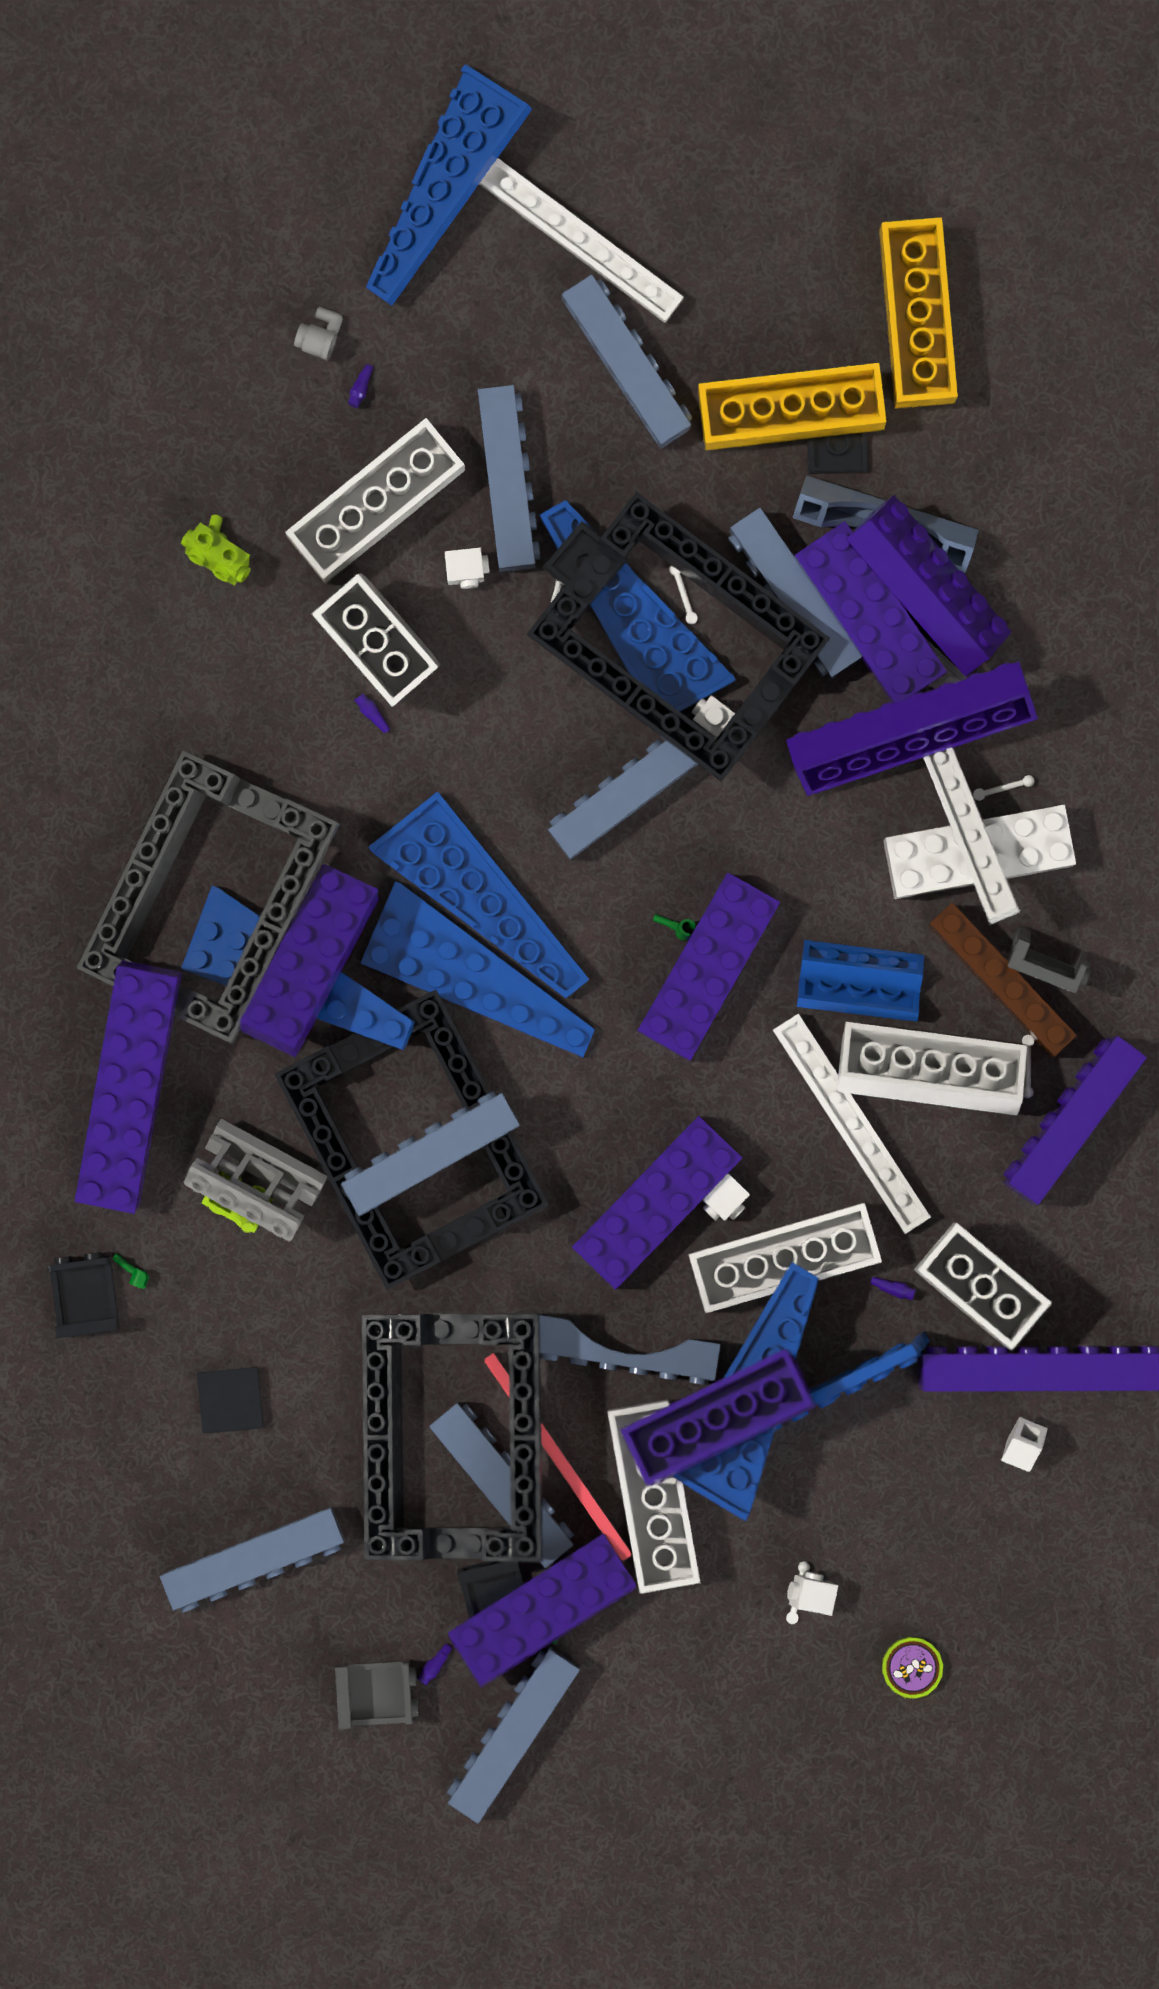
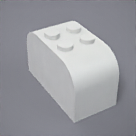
(376, 639)
(982, 1286)

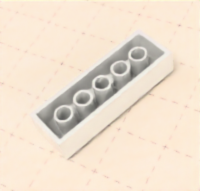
(375, 500)
(1023, 843)
(932, 1068)
(758, 1262)
(654, 1513)

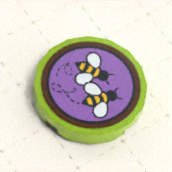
(912, 1667)

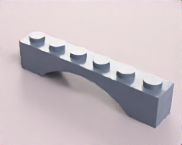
(830, 505)
(691, 1358)

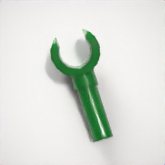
(676, 926)
(139, 1277)

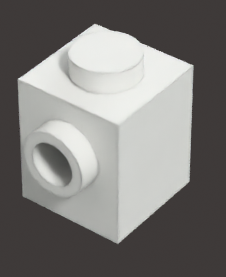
(466, 567)
(712, 716)
(725, 1199)
(1024, 1444)
(812, 1593)

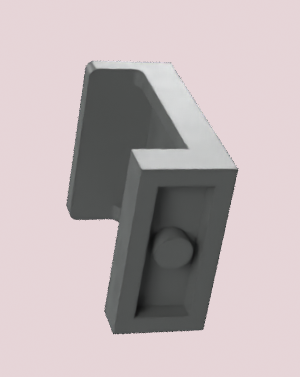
(1046, 967)
(375, 1693)

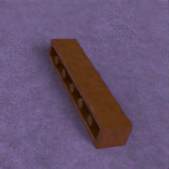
(1001, 980)

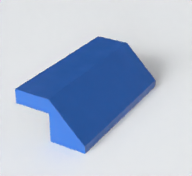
(860, 980)

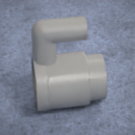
(316, 339)

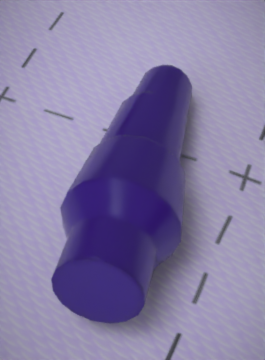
(360, 388)
(370, 711)
(897, 1289)
(434, 1665)

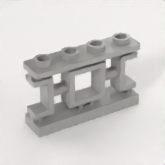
(263, 1162)

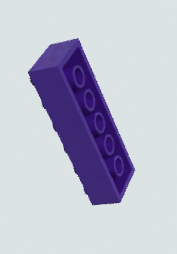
(929, 585)
(870, 616)
(309, 960)
(708, 966)
(1074, 1120)
(656, 1202)
(718, 1417)
(541, 1611)

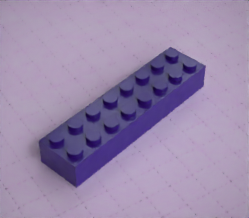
(912, 728)
(128, 1086)
(1039, 1371)

